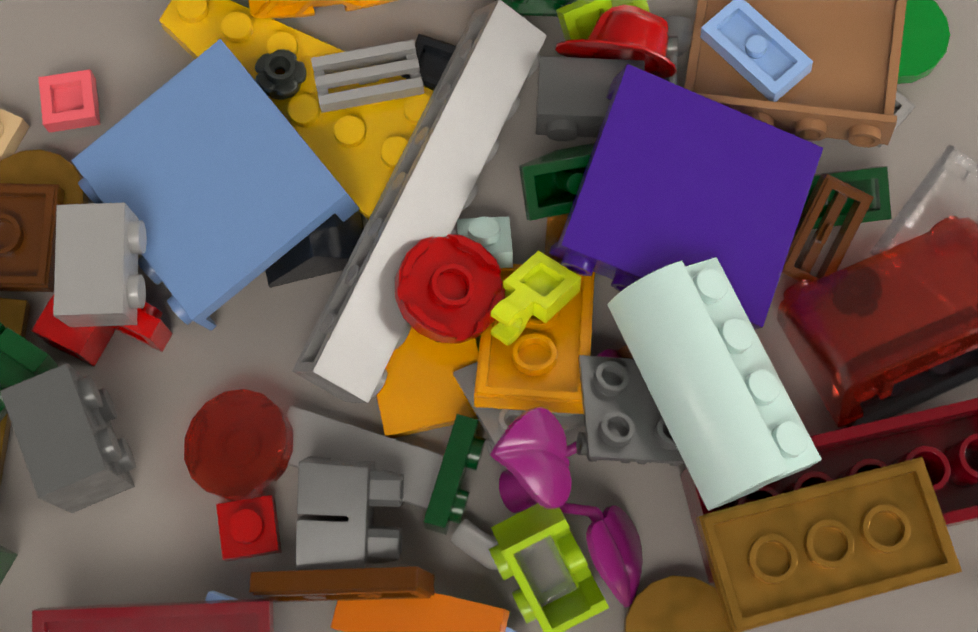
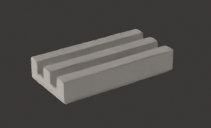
(366, 57)

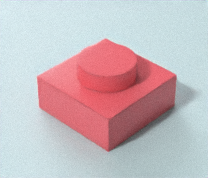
(69, 101)

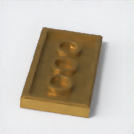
(827, 545)

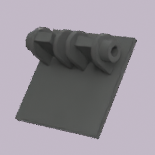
(621, 415)

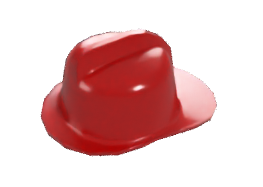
(626, 35)

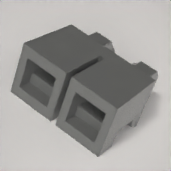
(339, 514)

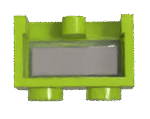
(548, 568)

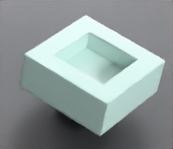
(492, 234)

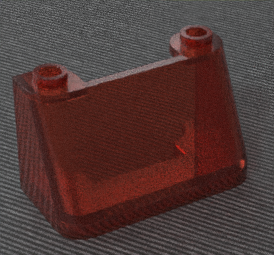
(886, 316)

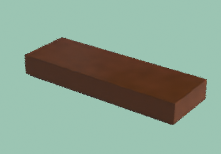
(343, 584)

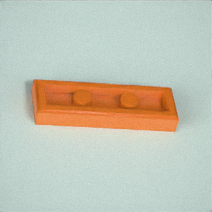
(430, 614)

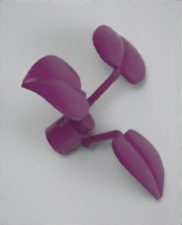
(538, 472)

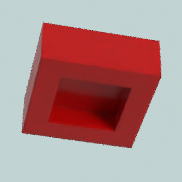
(248, 528)

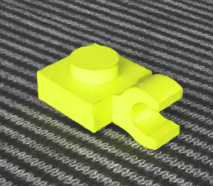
(535, 289)

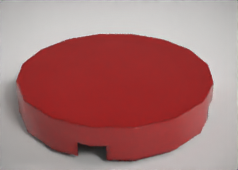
(448, 288)

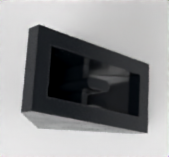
(319, 253)

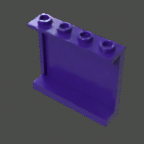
(687, 185)

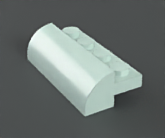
(712, 381)

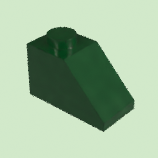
(553, 181)

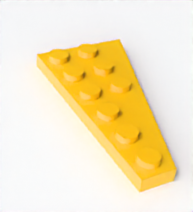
(353, 143)

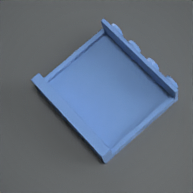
(213, 181)

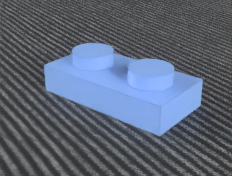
(756, 49)

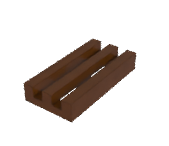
(808, 218)

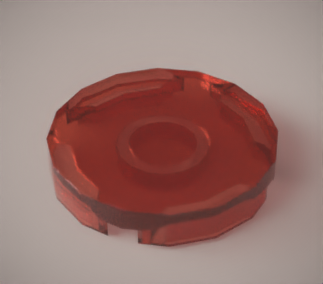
(238, 444)

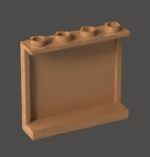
(851, 77)

